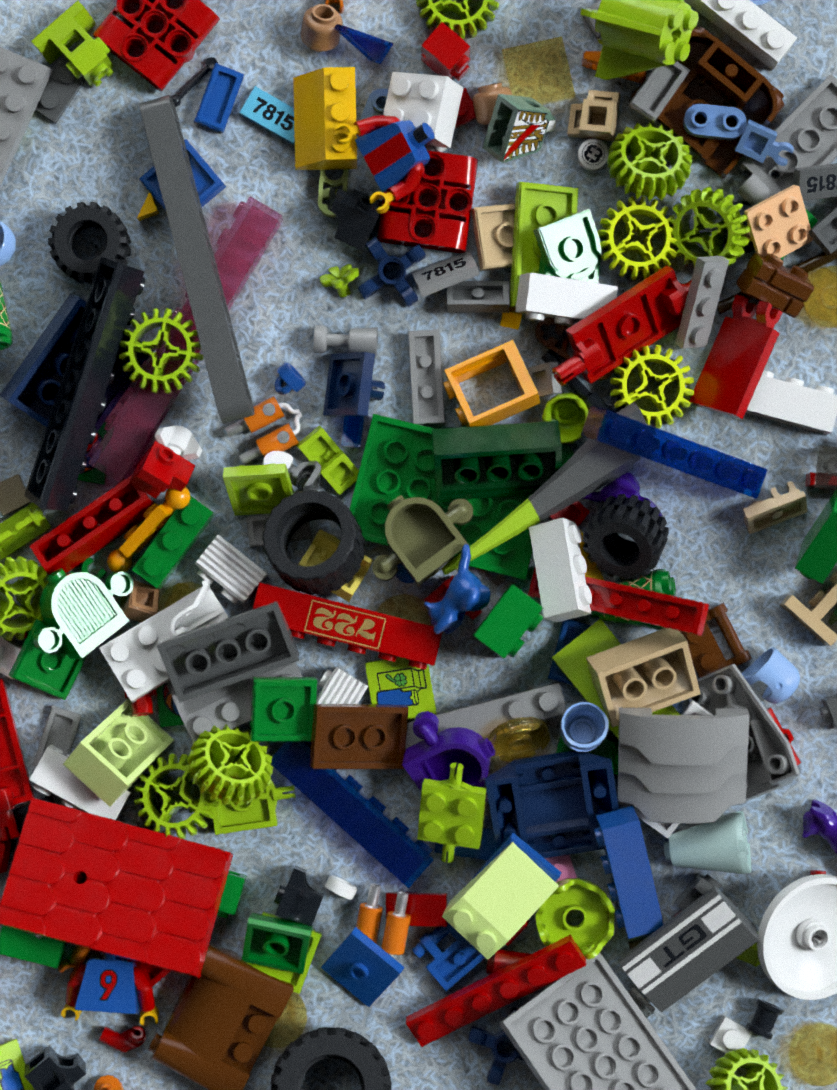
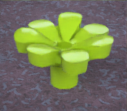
(340, 278)

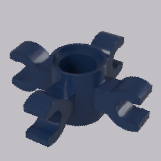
(400, 284)
(490, 1040)

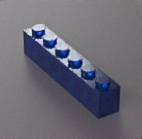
(673, 452)
(355, 813)

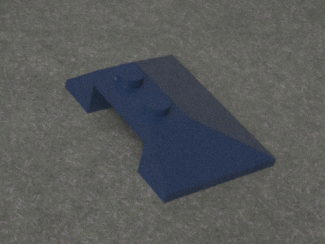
(552, 801)

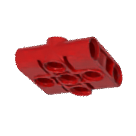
(152, 64)
(447, 225)

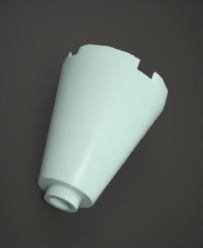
(712, 846)

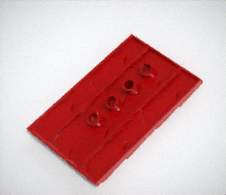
(142, 892)

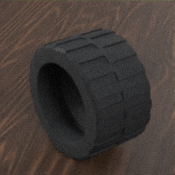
(295, 512)

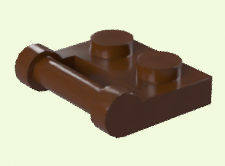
(705, 650)

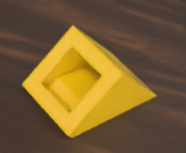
(148, 209)
(511, 319)

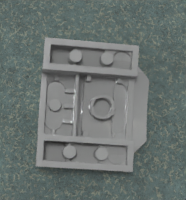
(682, 763)

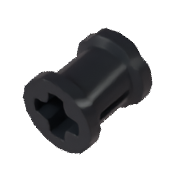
(764, 1018)

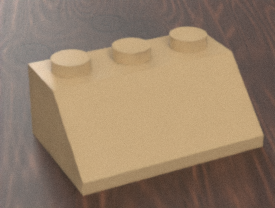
(644, 673)

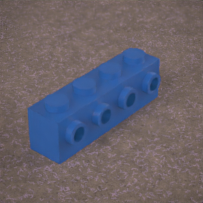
(629, 871)

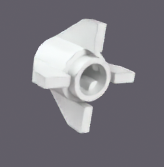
(180, 441)

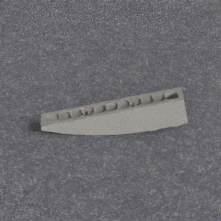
(485, 716)

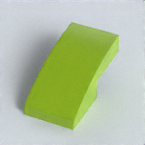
(334, 463)

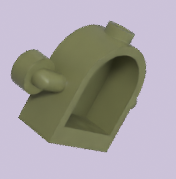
(421, 537)

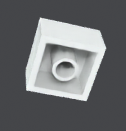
(427, 100)

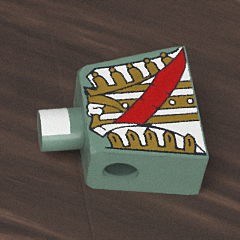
(517, 127)

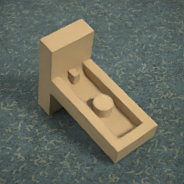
(811, 618)

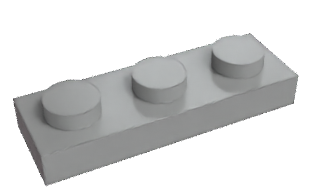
(702, 301)
(426, 377)

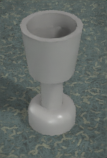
(357, 341)

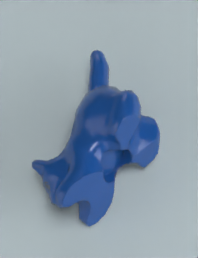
(463, 595)

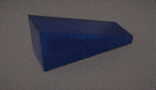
(370, 46)
(352, 432)

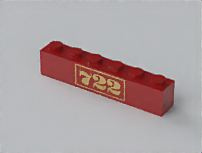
(354, 626)

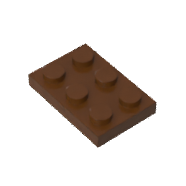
(358, 736)

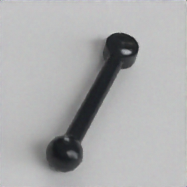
(210, 62)

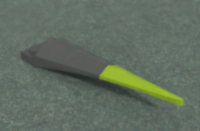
(582, 474)

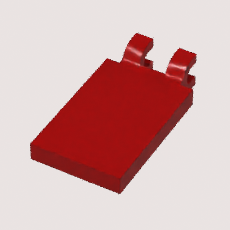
(737, 358)

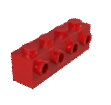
(92, 527)

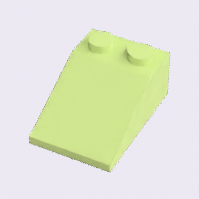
(117, 753)
(499, 900)

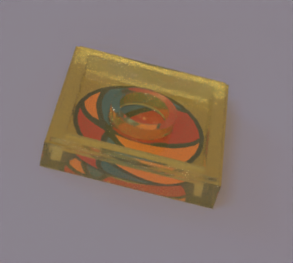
(539, 71)

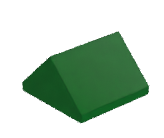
(276, 943)

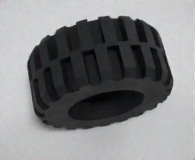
(327, 1044)

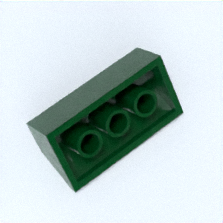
(495, 459)

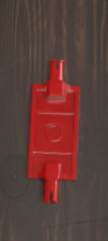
(624, 325)
(14, 776)

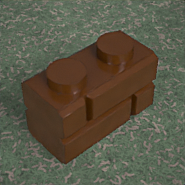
(773, 283)

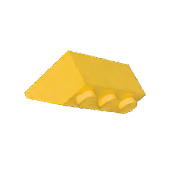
(320, 104)

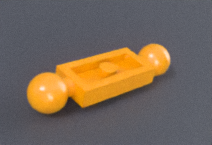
(139, 536)

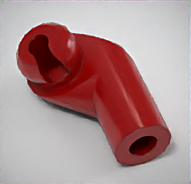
(124, 1041)

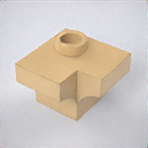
(595, 116)

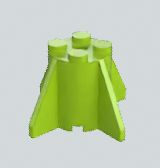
(641, 35)

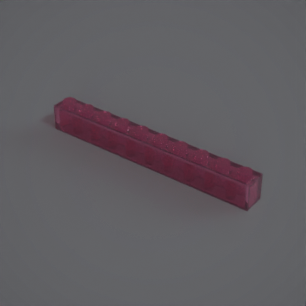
(142, 409)

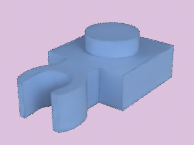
(760, 141)

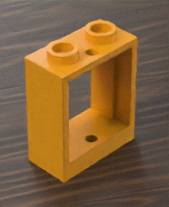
(481, 363)

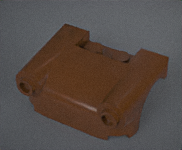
(718, 79)
(221, 1022)

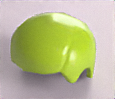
(569, 412)

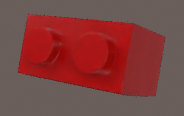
(446, 53)

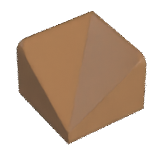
(141, 602)

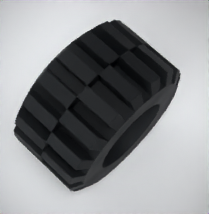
(74, 222)
(620, 555)

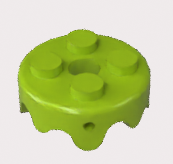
(597, 912)

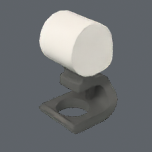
(310, 469)

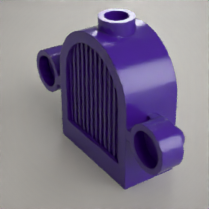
(437, 751)

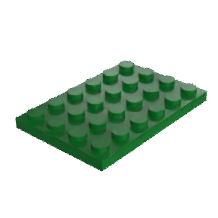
(401, 462)

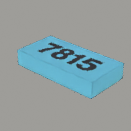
(270, 114)

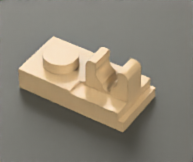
(775, 509)

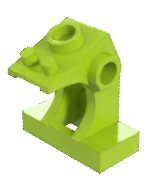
(88, 58)

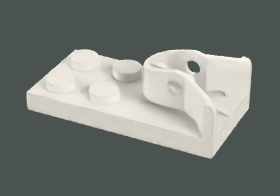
(135, 653)

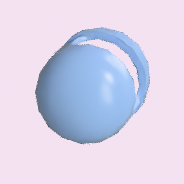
(776, 673)
(584, 727)

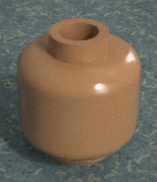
(318, 28)
(485, 101)

